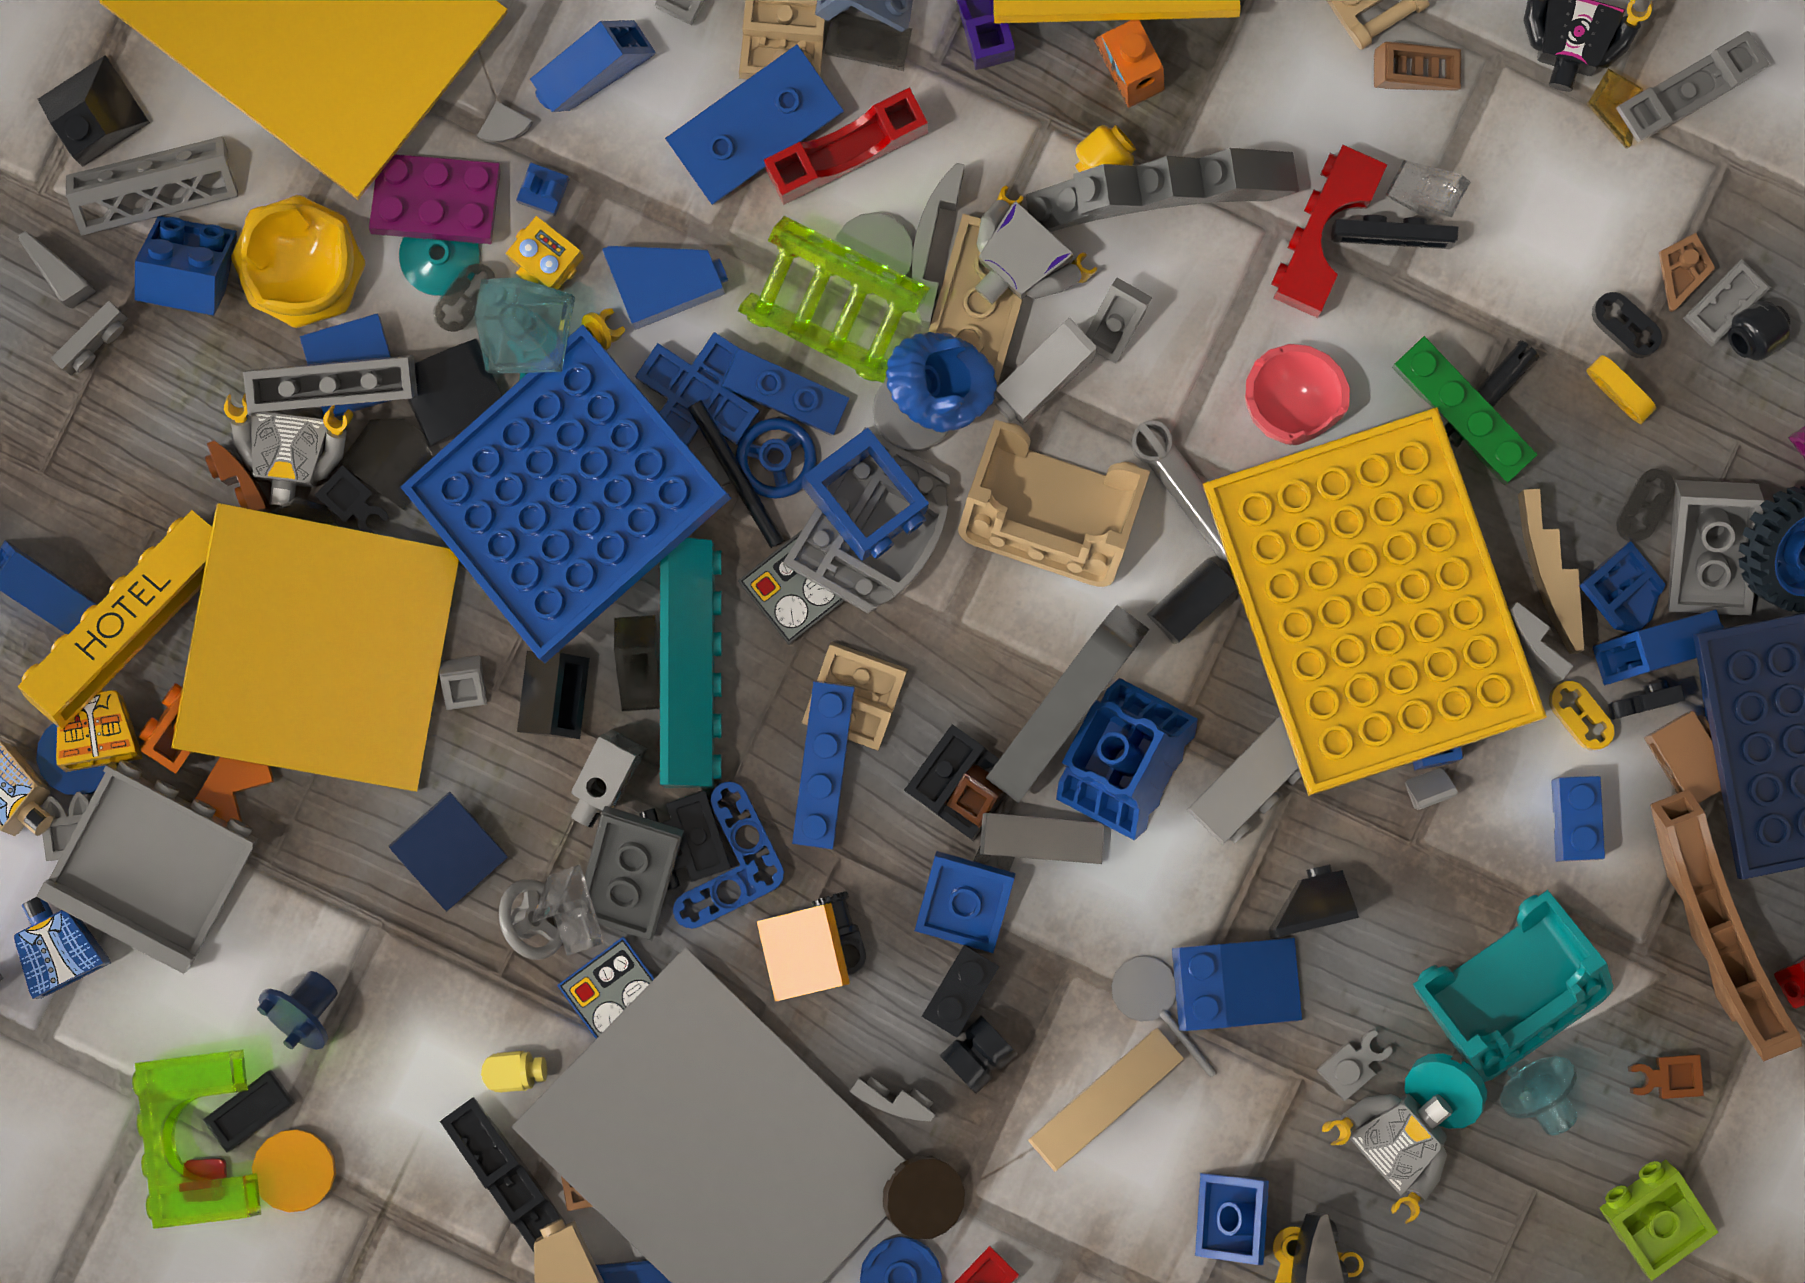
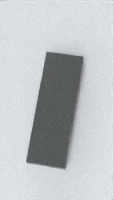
(1042, 838)

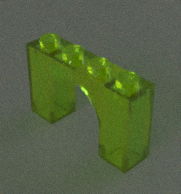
(175, 1192)

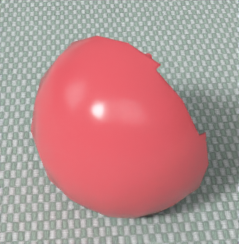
(1296, 393)

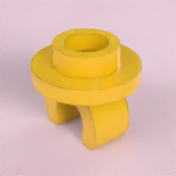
(598, 328)

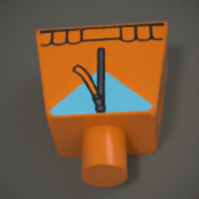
(1132, 60)

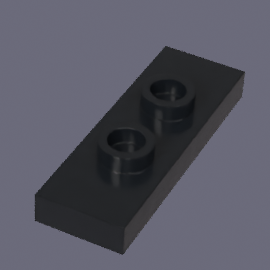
(1410, 233)

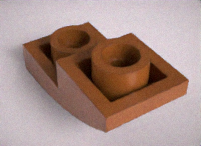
(231, 470)

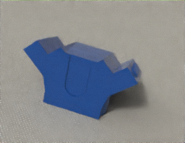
(1124, 757)

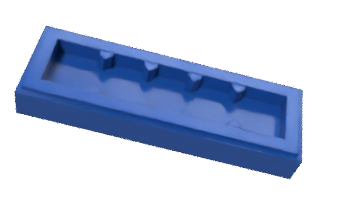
(785, 391)

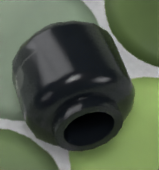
(1759, 330)

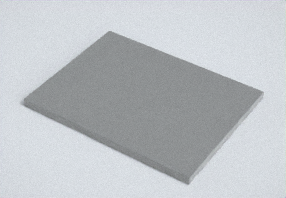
(712, 1140)

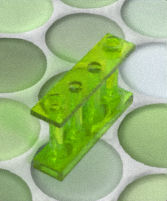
(865, 277)

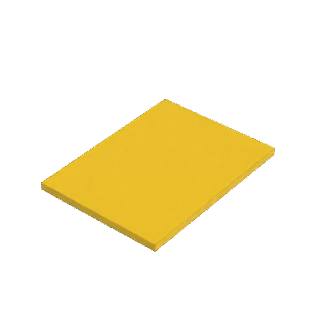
(323, 75)
(1373, 601)

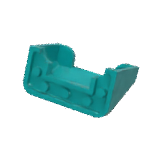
(1517, 988)

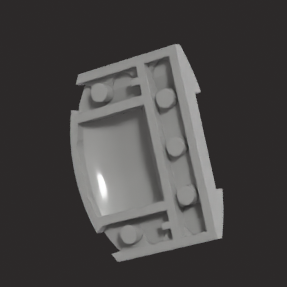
(870, 503)

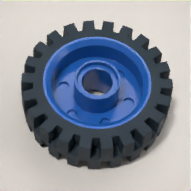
(1777, 551)

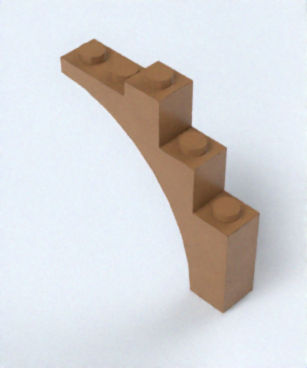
(1717, 928)

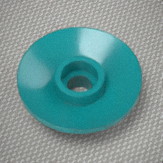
(435, 275)

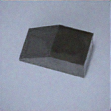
(637, 662)

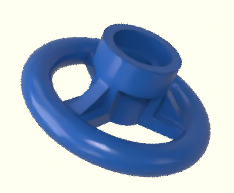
(799, 437)

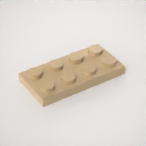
(964, 311)

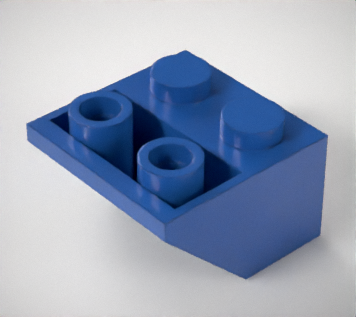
(184, 265)

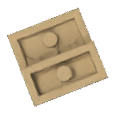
(775, 28)
(875, 693)

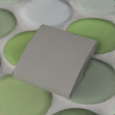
(1538, 655)

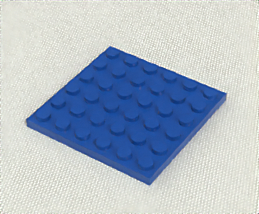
(565, 495)

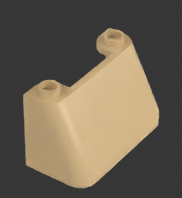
(1051, 509)

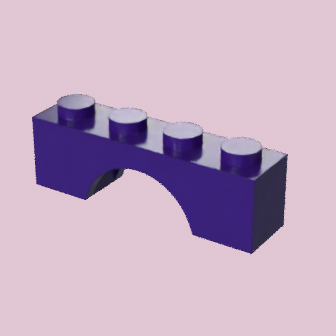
(988, 41)

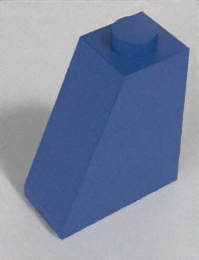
(591, 64)
(663, 280)
(41, 589)
(1652, 648)

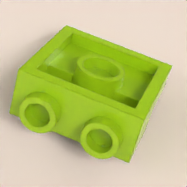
(1658, 1218)

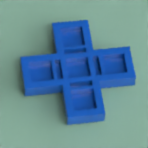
(687, 384)

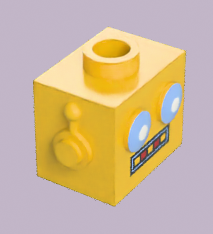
(544, 255)

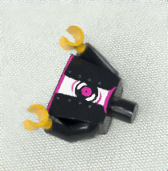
(1580, 35)

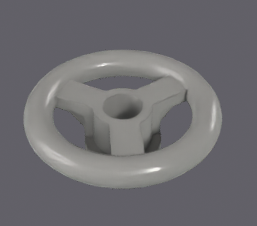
(518, 925)

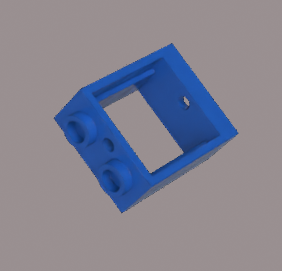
(839, 463)

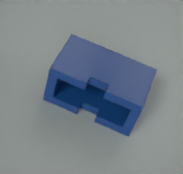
(1578, 818)

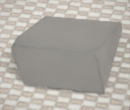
(463, 682)
(1430, 788)

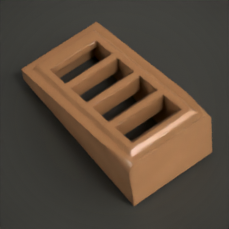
(1386, 79)

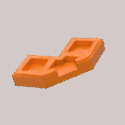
(227, 779)

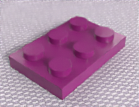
(436, 199)

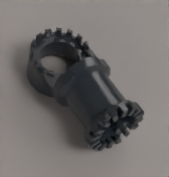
(848, 932)

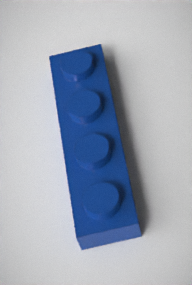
(823, 764)

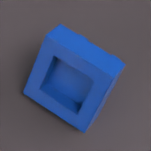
(542, 189)

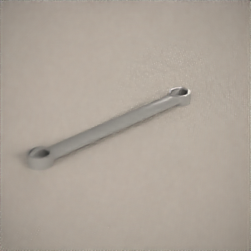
(1181, 483)

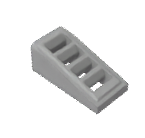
(63, 280)

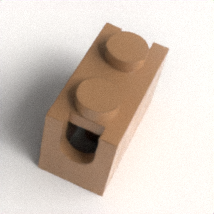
(1687, 755)

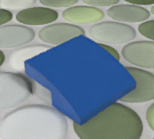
(346, 342)

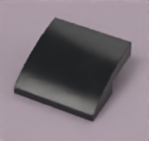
(452, 391)
(942, 773)

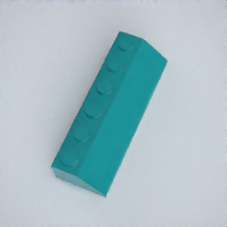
(687, 665)

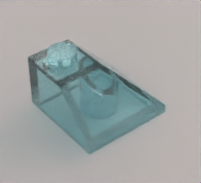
(522, 325)

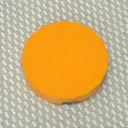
(294, 1170)

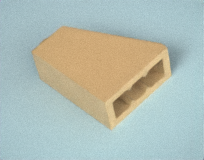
(563, 1256)

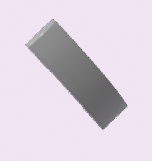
(1693, 87)
(944, 197)

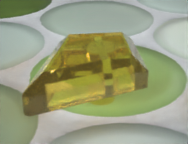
(1607, 96)

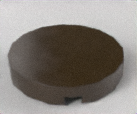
(923, 1197)

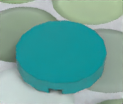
(1454, 1082)

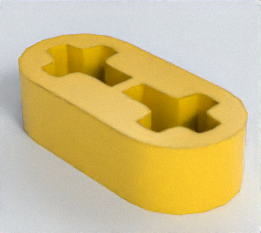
(1621, 389)
(1588, 708)

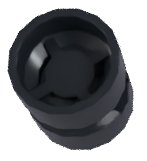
(978, 1054)

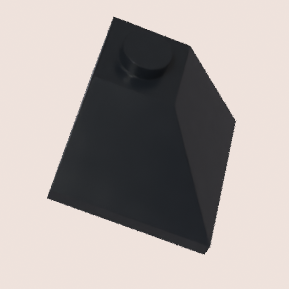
(92, 111)
(1315, 903)

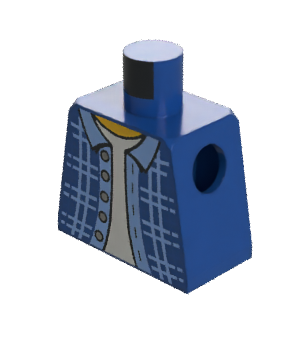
(55, 949)

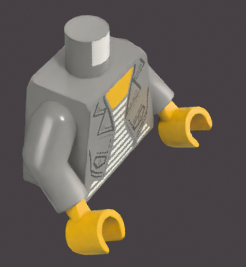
(287, 447)
(1399, 1142)

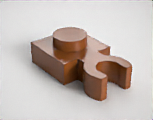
(1675, 1077)

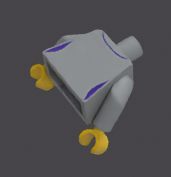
(1023, 254)

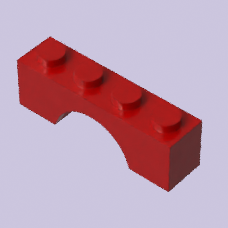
(872, 135)
(1349, 185)

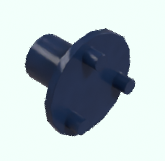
(299, 1012)

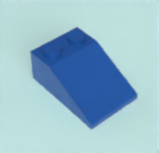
(1236, 984)

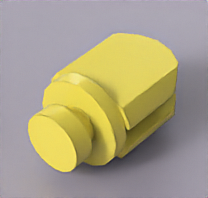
(513, 1071)

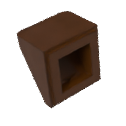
(975, 795)

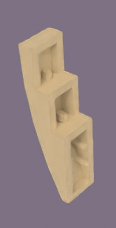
(1557, 586)
(1105, 1099)

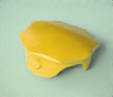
(298, 261)

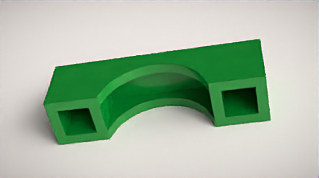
(1465, 410)

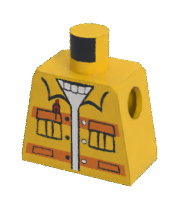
(98, 735)

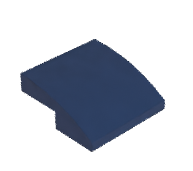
(448, 851)

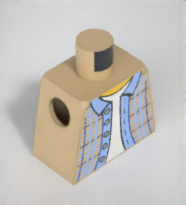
(21, 794)

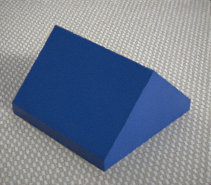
(1232, 1218)

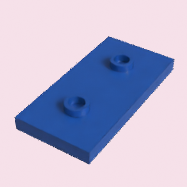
(754, 122)

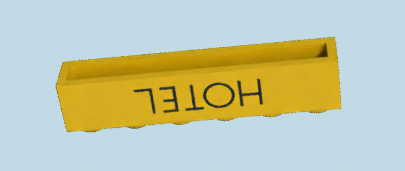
(120, 623)

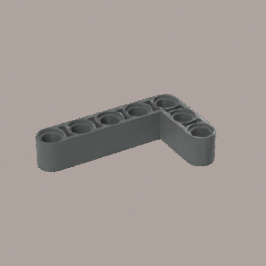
(1067, 703)

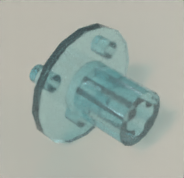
(1542, 1093)

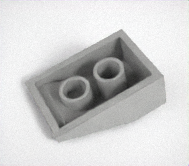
(1706, 544)

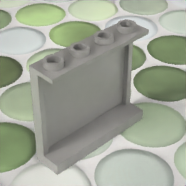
(149, 866)

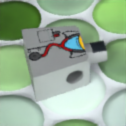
(613, 761)

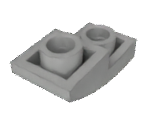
(906, 1105)

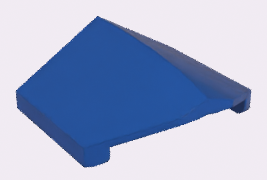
(1624, 589)

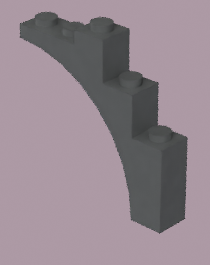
(1165, 183)

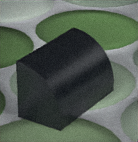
(1192, 601)
(553, 695)

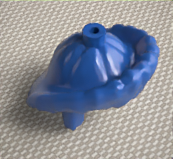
(940, 381)

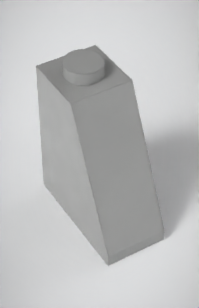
(1045, 372)

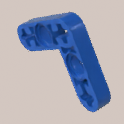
(743, 874)

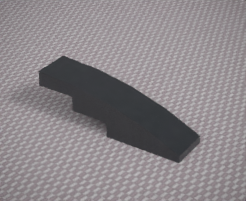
(500, 1170)

